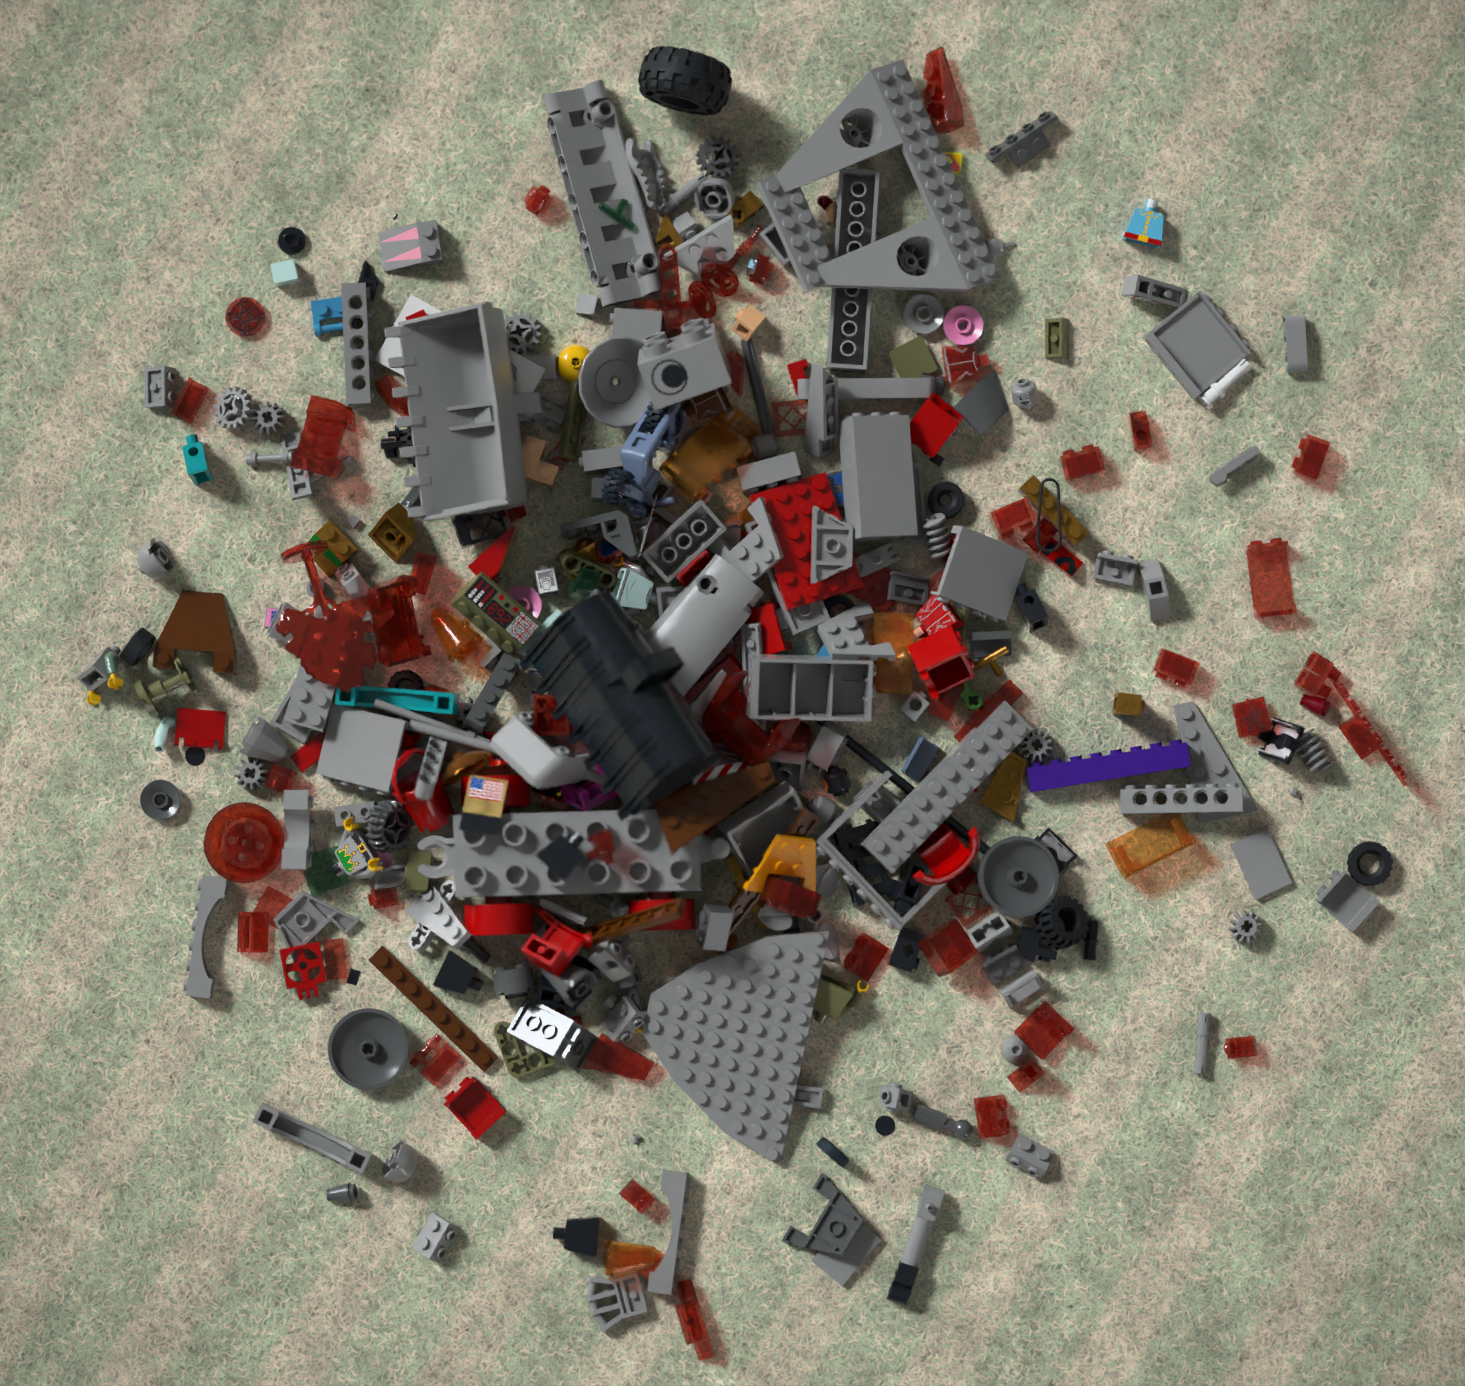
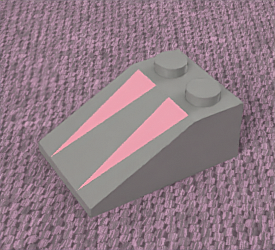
(411, 246)

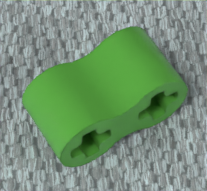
(966, 693)

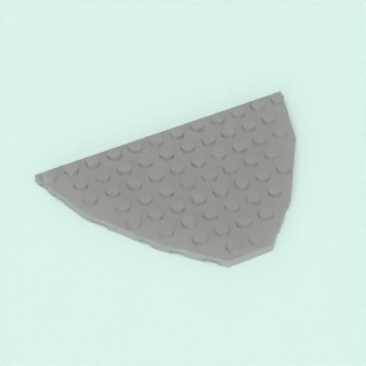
(739, 1033)

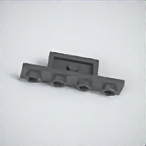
(1025, 143)

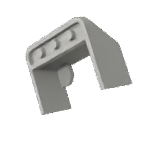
(534, 757)

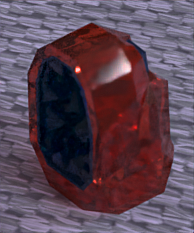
(607, 552)

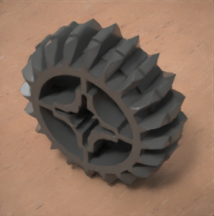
(389, 826)

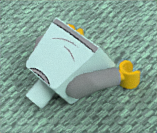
(633, 587)

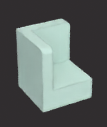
(284, 272)

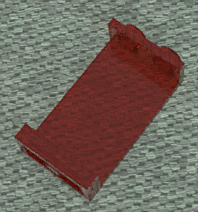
(1270, 578)

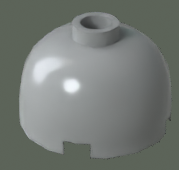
(715, 197)
(153, 557)
(401, 1163)

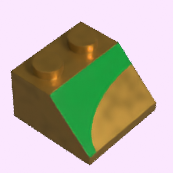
(339, 548)

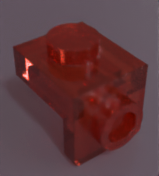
(1240, 1047)
(637, 1196)

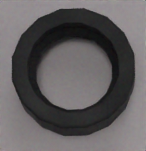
(137, 647)

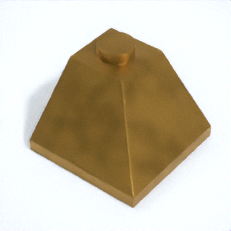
(394, 532)

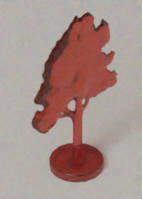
(330, 645)

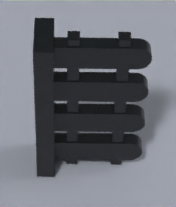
(841, 838)

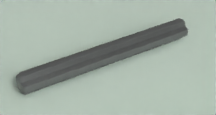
(757, 386)

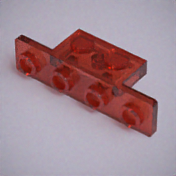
(1008, 692)
(692, 1320)

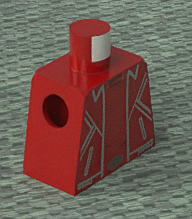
(935, 617)

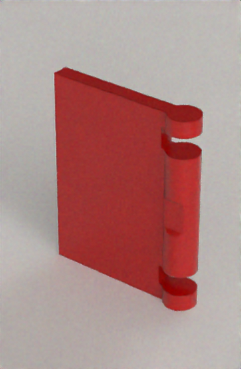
(200, 728)

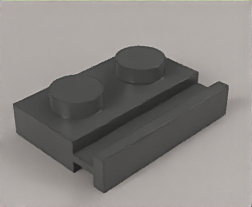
(908, 589)

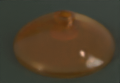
(464, 765)

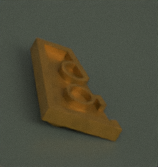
(1005, 787)

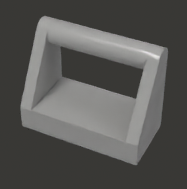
(1021, 988)

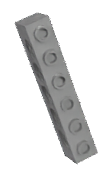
(349, 292)
(1129, 795)

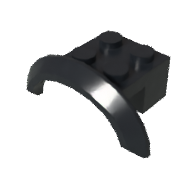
(549, 996)

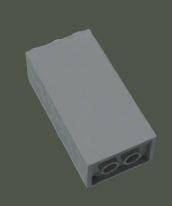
(878, 476)
(810, 688)

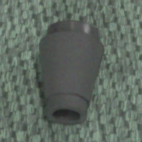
(342, 1193)

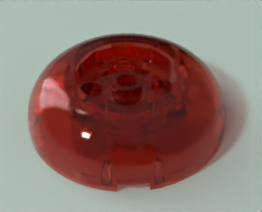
(225, 857)

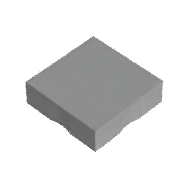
(758, 823)

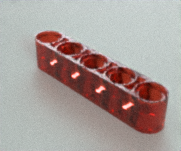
(670, 283)

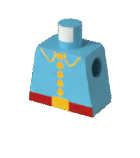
(1146, 226)

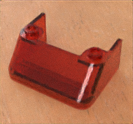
(736, 730)

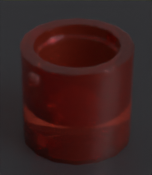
(280, 778)

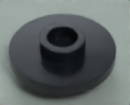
(291, 240)

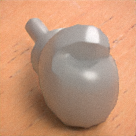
(996, 247)

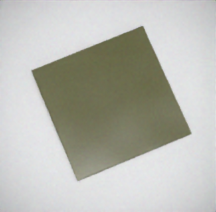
(912, 359)

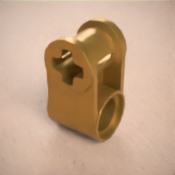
(746, 208)

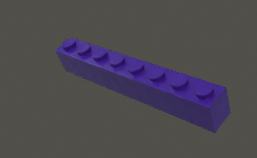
(1108, 767)

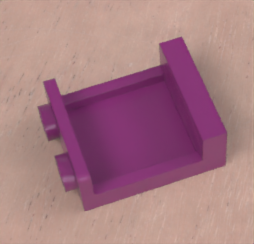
(585, 795)

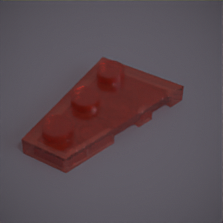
(618, 1059)

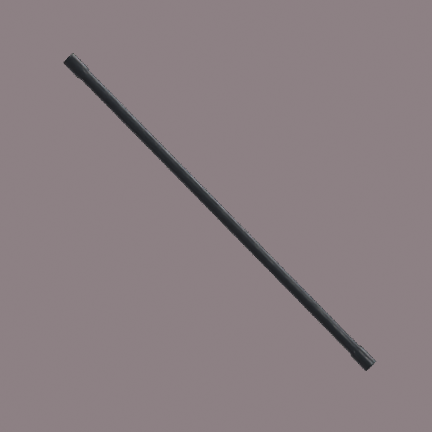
(904, 785)

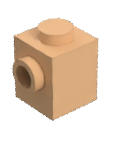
(748, 322)

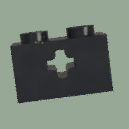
(898, 958)

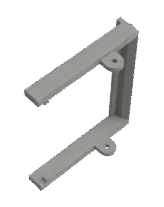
(851, 876)

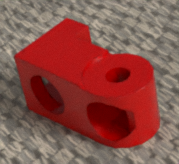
(796, 371)

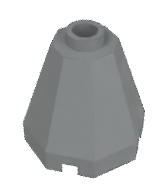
(264, 742)

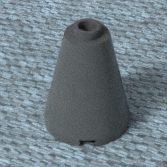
(573, 984)

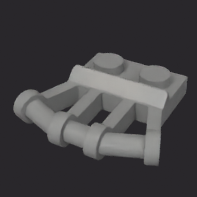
(629, 1297)

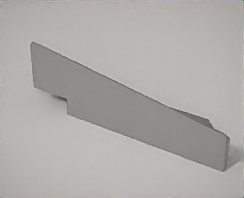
(822, 413)

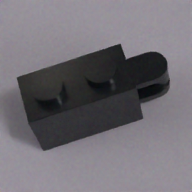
(907, 888)

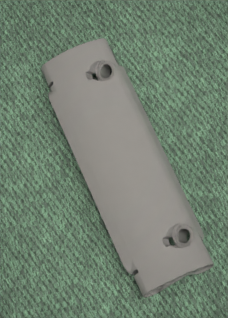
(594, 172)
(704, 622)

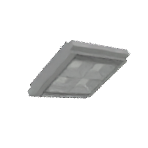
(563, 914)

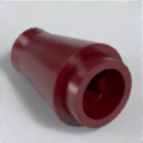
(1316, 705)
(961, 882)

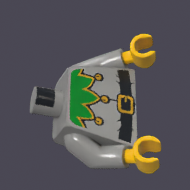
(356, 854)

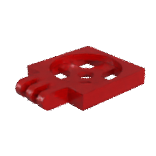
(306, 984)

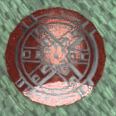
(245, 317)

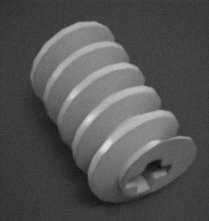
(938, 535)
(1312, 752)

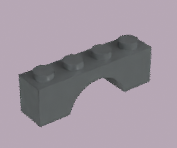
(492, 693)

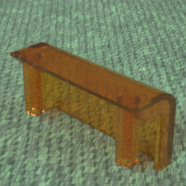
(894, 675)
(1149, 844)

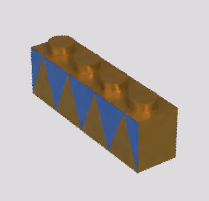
(1071, 528)

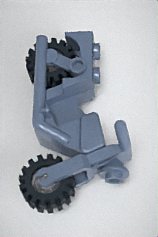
(639, 477)

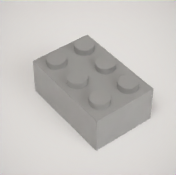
(768, 473)

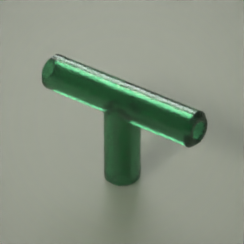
(617, 214)

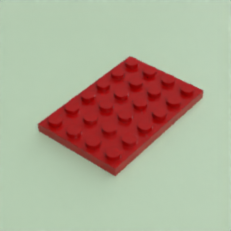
(792, 521)

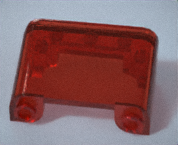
(396, 621)

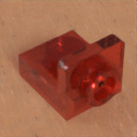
(383, 898)

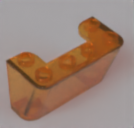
(706, 458)

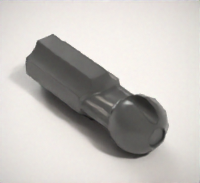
(938, 1120)

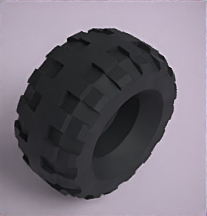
(685, 80)

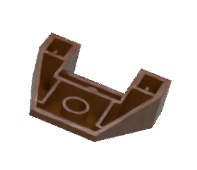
(199, 625)

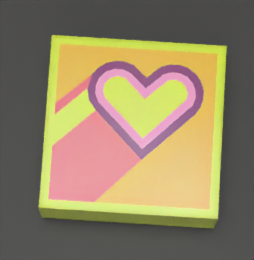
(954, 161)

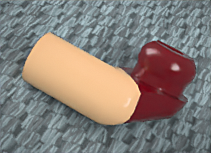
(829, 206)

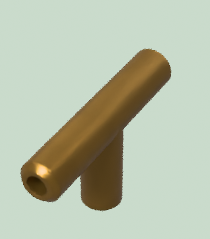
(991, 660)

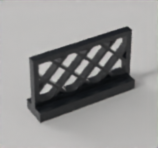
(463, 532)

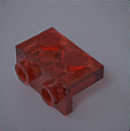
(992, 1116)

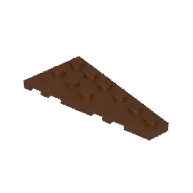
(702, 805)

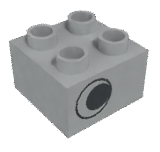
(683, 364)

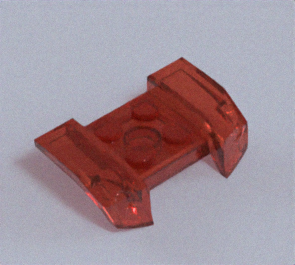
(323, 437)

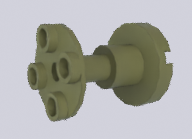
(158, 691)

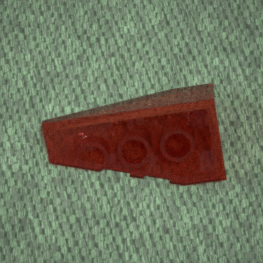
(940, 93)

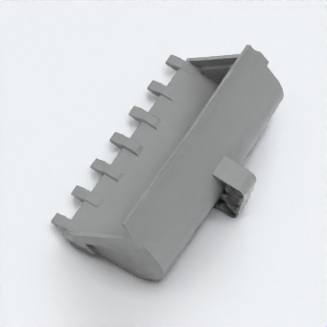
(462, 412)

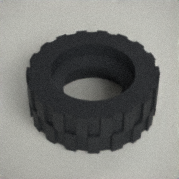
(1369, 848)

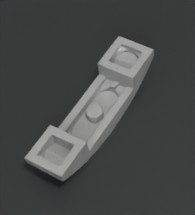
(299, 479)

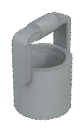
(653, 531)

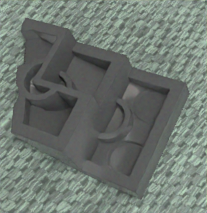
(983, 404)

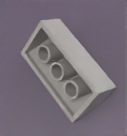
(683, 541)

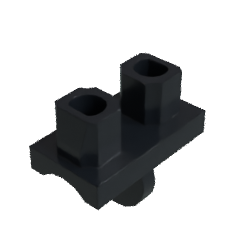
(390, 444)

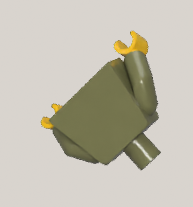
(835, 997)

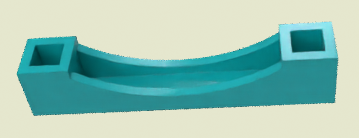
(405, 698)

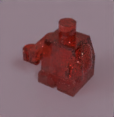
(602, 846)

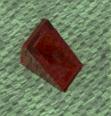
(1025, 1074)

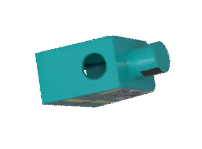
(197, 460)

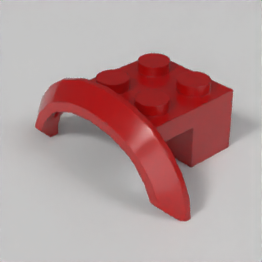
(946, 855)
(557, 945)

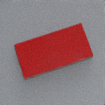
(309, 753)

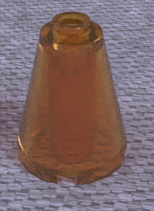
(455, 639)
(628, 1258)

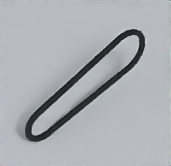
(1039, 515)

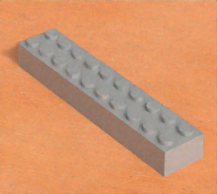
(852, 306)
(946, 787)

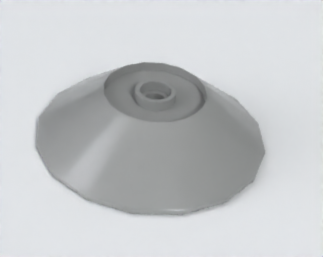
(610, 403)

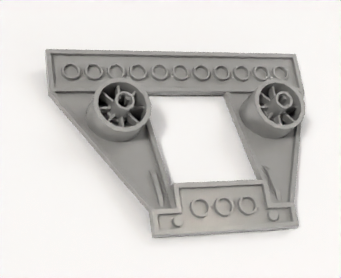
(888, 115)

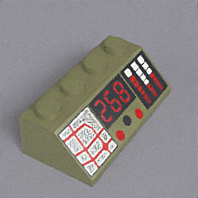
(495, 613)

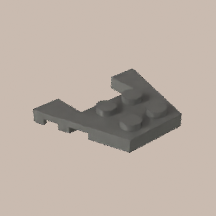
(834, 1227)

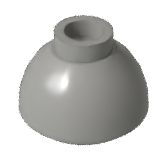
(1014, 1049)

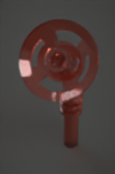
(723, 270)
(696, 302)

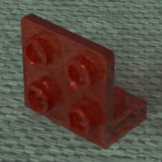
(1043, 1030)

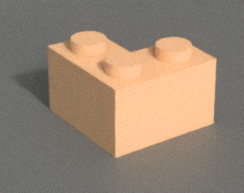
(533, 466)

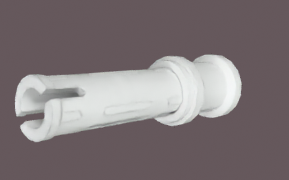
(1218, 389)

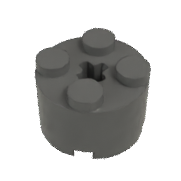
(513, 982)

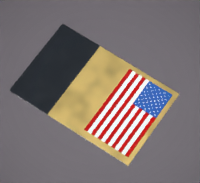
(483, 805)

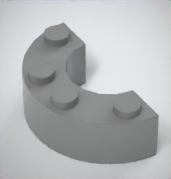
(298, 830)

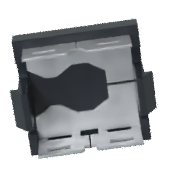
(1281, 741)
(1060, 851)

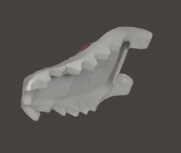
(648, 171)

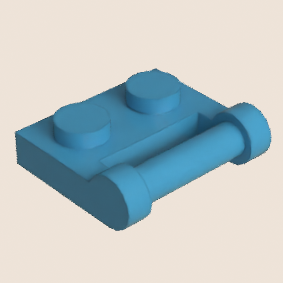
(324, 310)

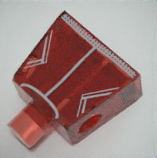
(962, 363)

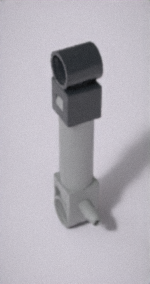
(915, 1245)

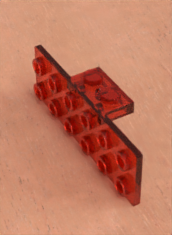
(1359, 734)

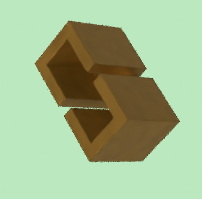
(1128, 704)

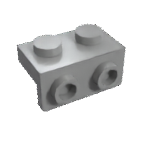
(1115, 568)
(879, 804)
(623, 1020)
(1029, 1156)
(435, 1237)

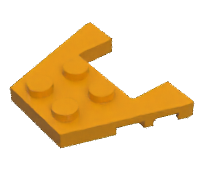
(786, 857)

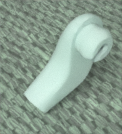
(162, 732)

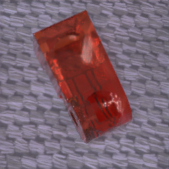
(1140, 430)

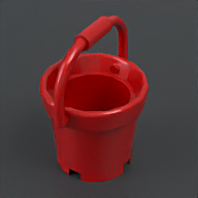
(425, 813)

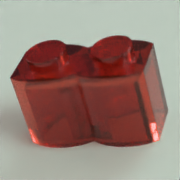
(1310, 458)

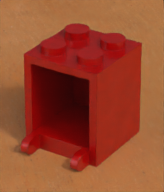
(942, 661)

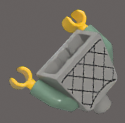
(99, 670)

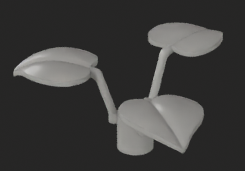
(826, 886)

